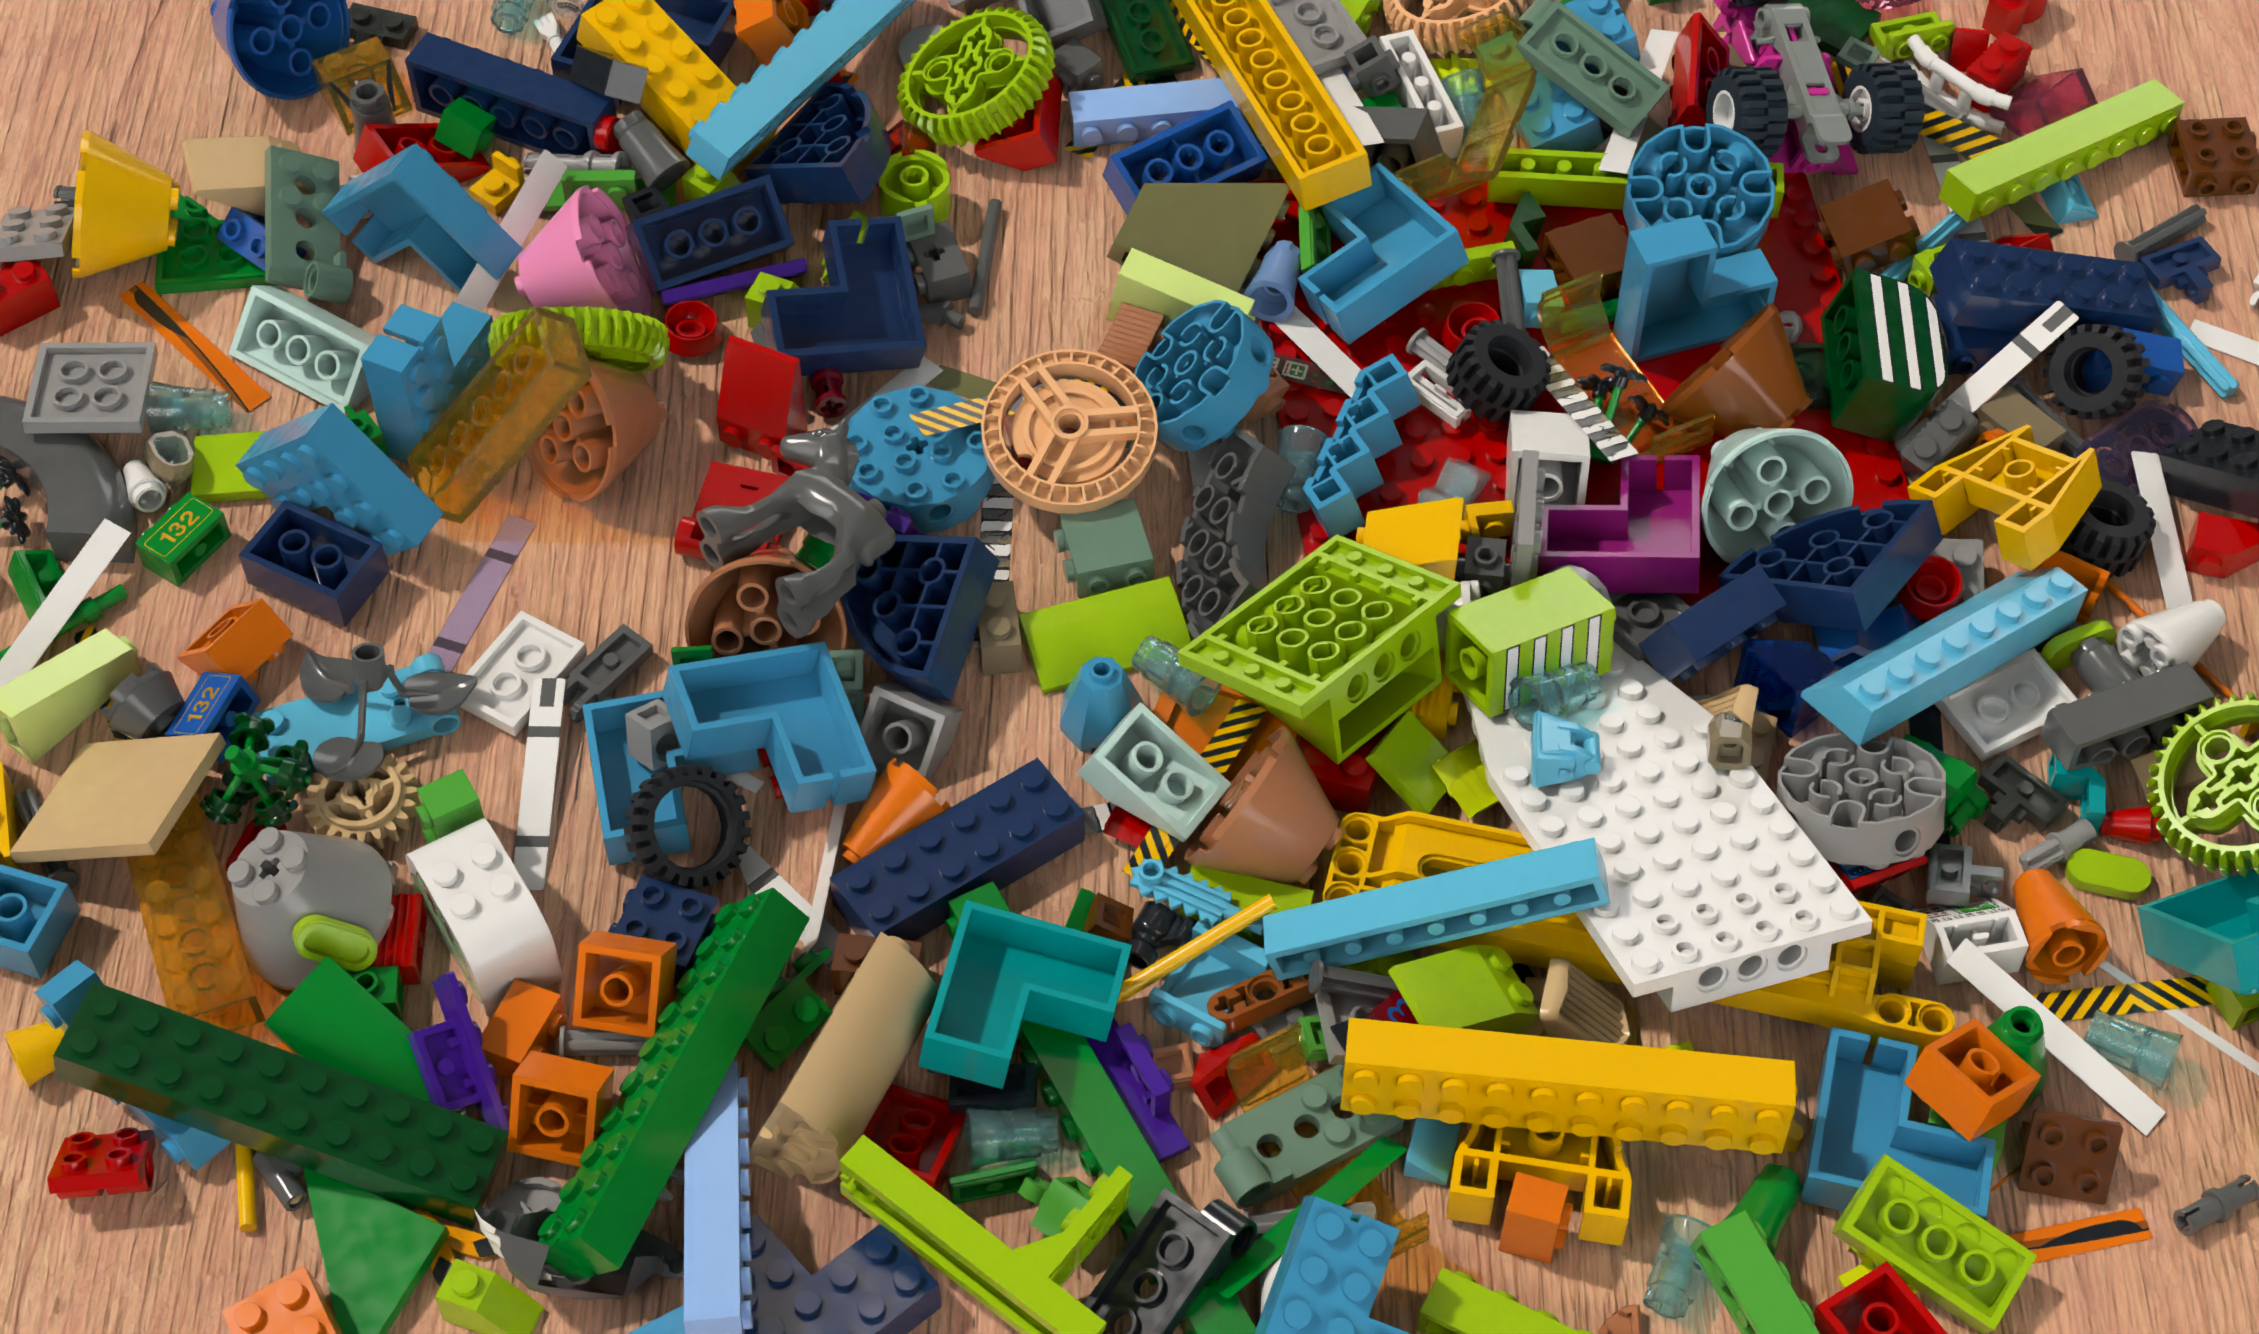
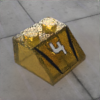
(347, 67)

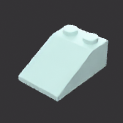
(1154, 774)

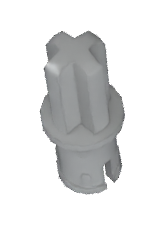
(2059, 846)

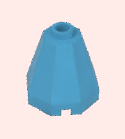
(1096, 702)

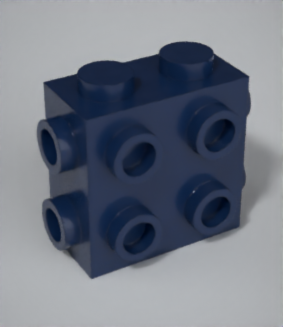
(1969, 347)
(670, 915)

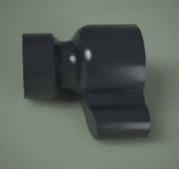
(1156, 929)

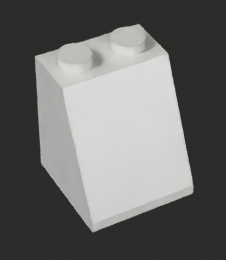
(1562, 451)

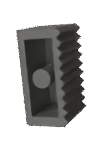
(1942, 439)

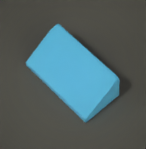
(2068, 201)
(1431, 1150)

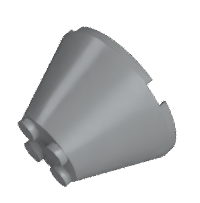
(301, 875)

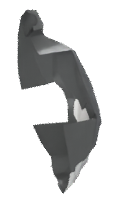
(517, 1239)

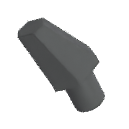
(941, 313)

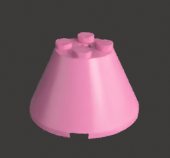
(584, 259)

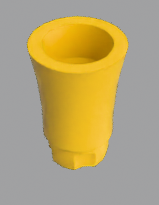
(34, 1050)

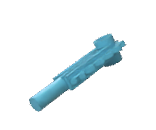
(1184, 892)

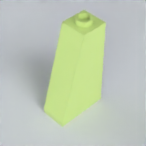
(1167, 288)
(63, 692)

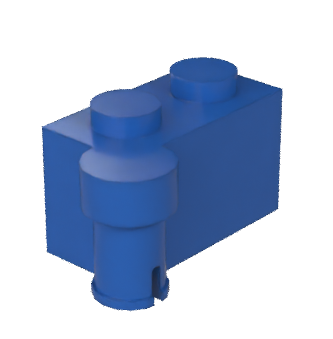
(2164, 370)

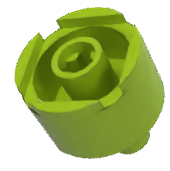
(914, 182)

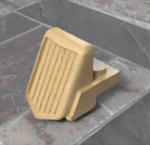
(1742, 702)
(1576, 1006)

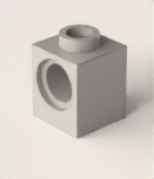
(651, 734)

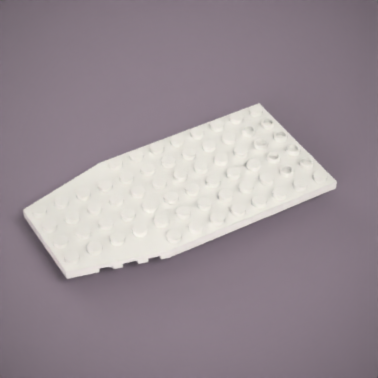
(1700, 861)

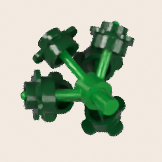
(246, 780)

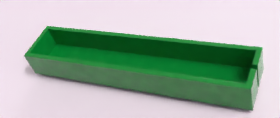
(671, 1086)

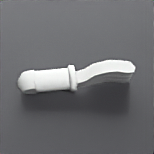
(549, 30)

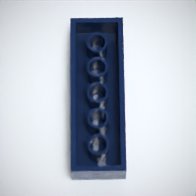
(529, 104)
(2014, 285)
(980, 840)

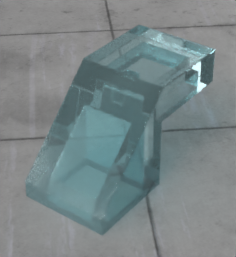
(1456, 480)

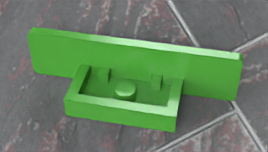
(613, 182)

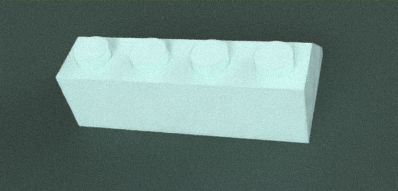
(302, 346)

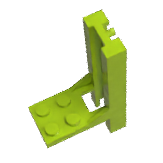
(1012, 1283)

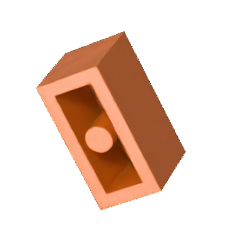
(522, 1023)
(1535, 1218)

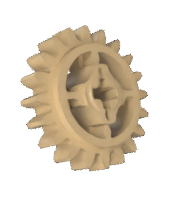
(337, 811)

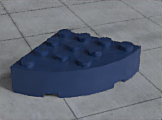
(827, 150)
(1845, 562)
(921, 608)

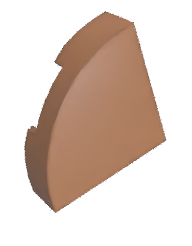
(1624, 1321)

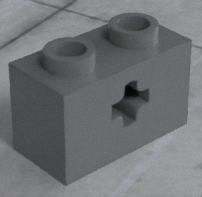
(939, 266)

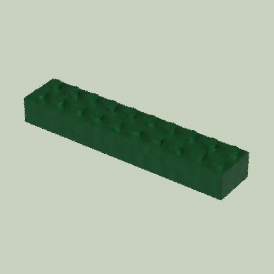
(280, 1104)

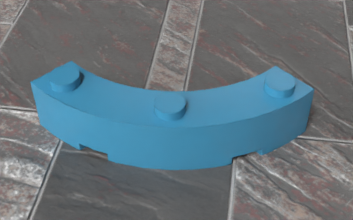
(180, 1142)

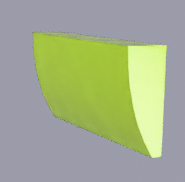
(1100, 626)
(1935, 1244)

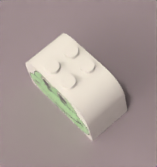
(484, 913)

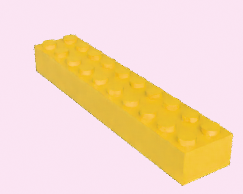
(1280, 98)
(1568, 1086)

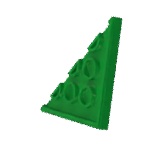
(200, 259)
(369, 1252)

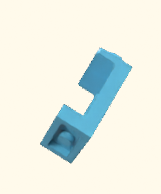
(1186, 991)

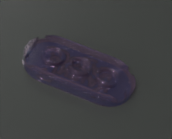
(2142, 429)

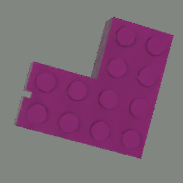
(1642, 543)

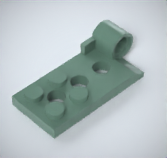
(1555, 22)
(327, 272)
(1257, 1179)

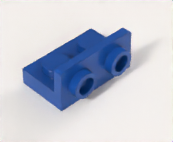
(246, 235)

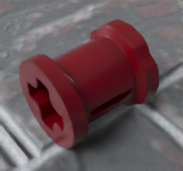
(830, 392)

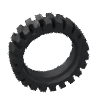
(731, 817)

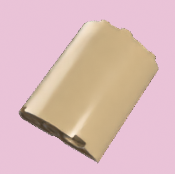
(848, 1066)

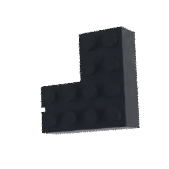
(2216, 467)

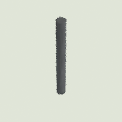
(985, 258)

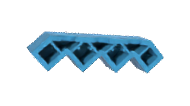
(1362, 435)

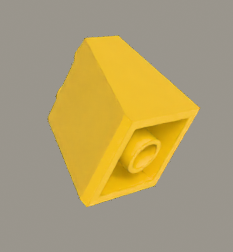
(1418, 534)

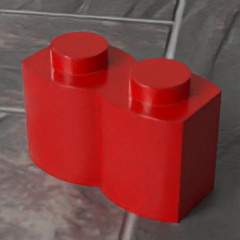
(2011, 15)

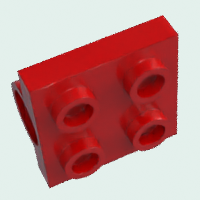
(110, 1161)

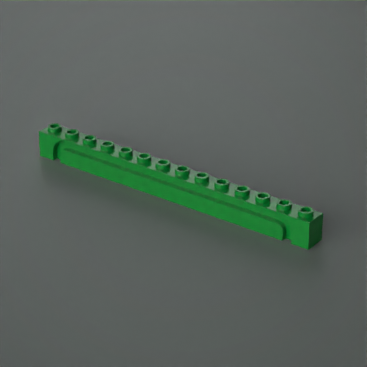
(1103, 1130)

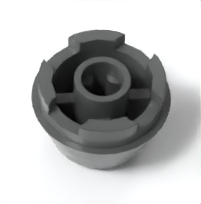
(144, 704)

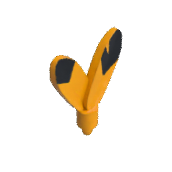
(459, 1241)

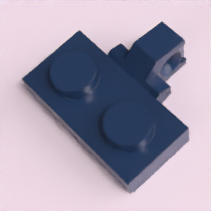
(2184, 267)

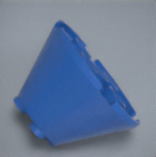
(279, 39)

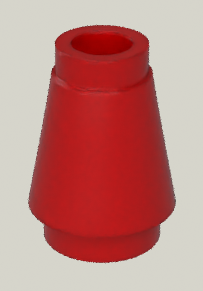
(2131, 825)

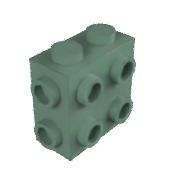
(1104, 548)

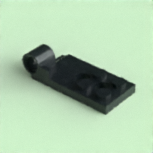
(1181, 1251)

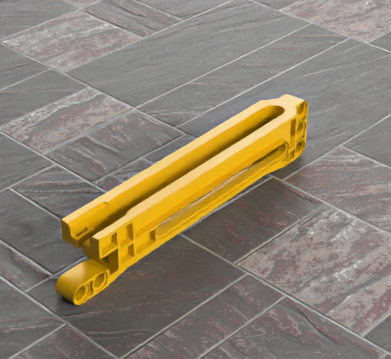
(1425, 845)

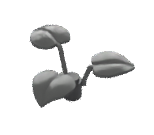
(332, 678)

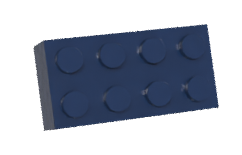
(710, 235)

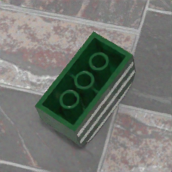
(1881, 355)

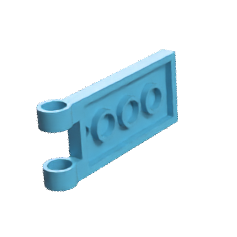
(385, 722)

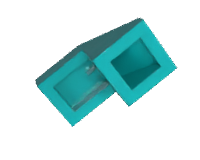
(2080, 785)

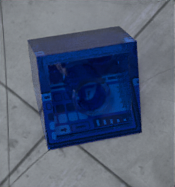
(1781, 673)

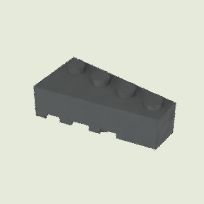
(1407, 137)
(2124, 717)

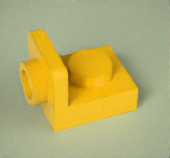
(500, 184)
(1487, 520)

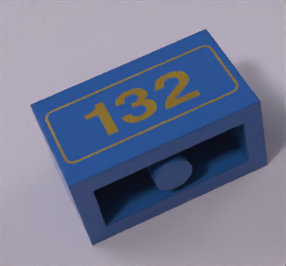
(213, 707)

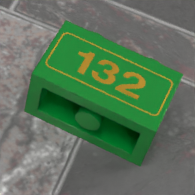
(183, 539)

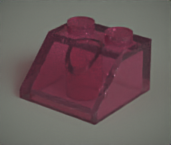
(2045, 101)

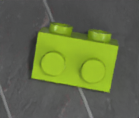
(1892, 35)

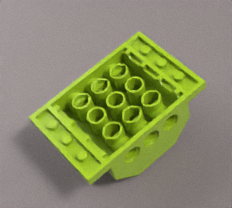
(1332, 644)

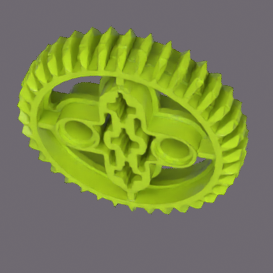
(976, 76)
(606, 334)
(2221, 789)

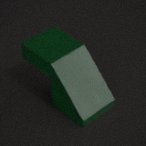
(1525, 229)

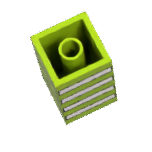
(1526, 633)

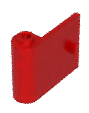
(726, 487)

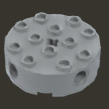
(1864, 800)

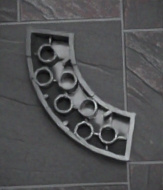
(74, 478)
(1229, 529)

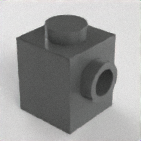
(1078, 67)

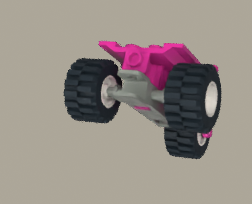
(1791, 97)

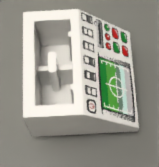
(1985, 923)

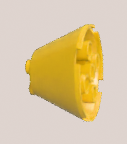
(119, 208)

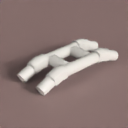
(1968, 88)

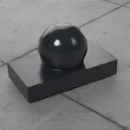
(1017, 1093)

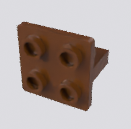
(2068, 1155)

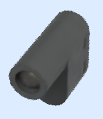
(282, 1180)

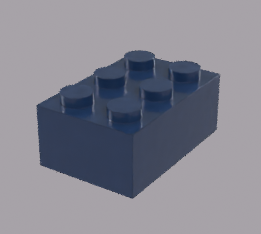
(314, 563)
(1713, 626)

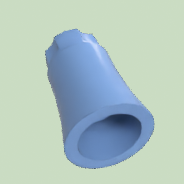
(1276, 282)

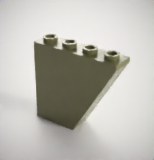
(1204, 227)

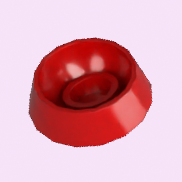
(1462, 319)
(693, 329)
(1933, 588)

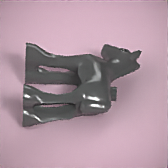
(823, 507)

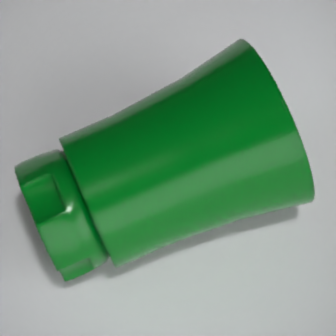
(1771, 1200)

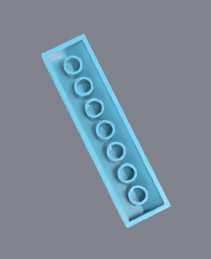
(1947, 652)

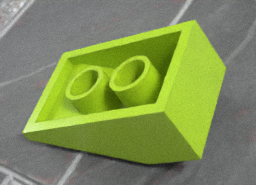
(1467, 990)

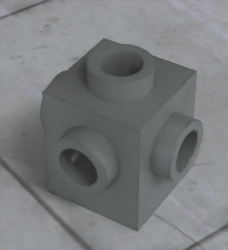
(1372, 67)
(1486, 563)

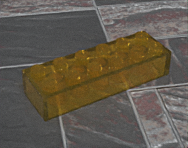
(500, 413)
(195, 926)

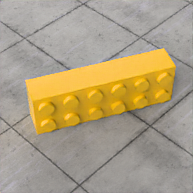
(680, 79)

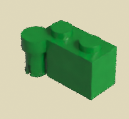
(1963, 797)

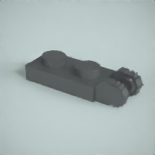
(605, 669)

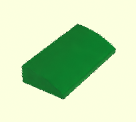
(347, 1029)

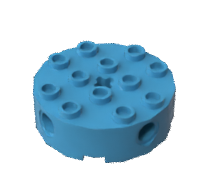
(1702, 174)
(1206, 374)
(928, 476)

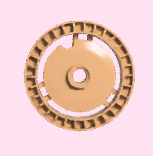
(1074, 461)

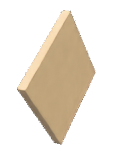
(118, 798)

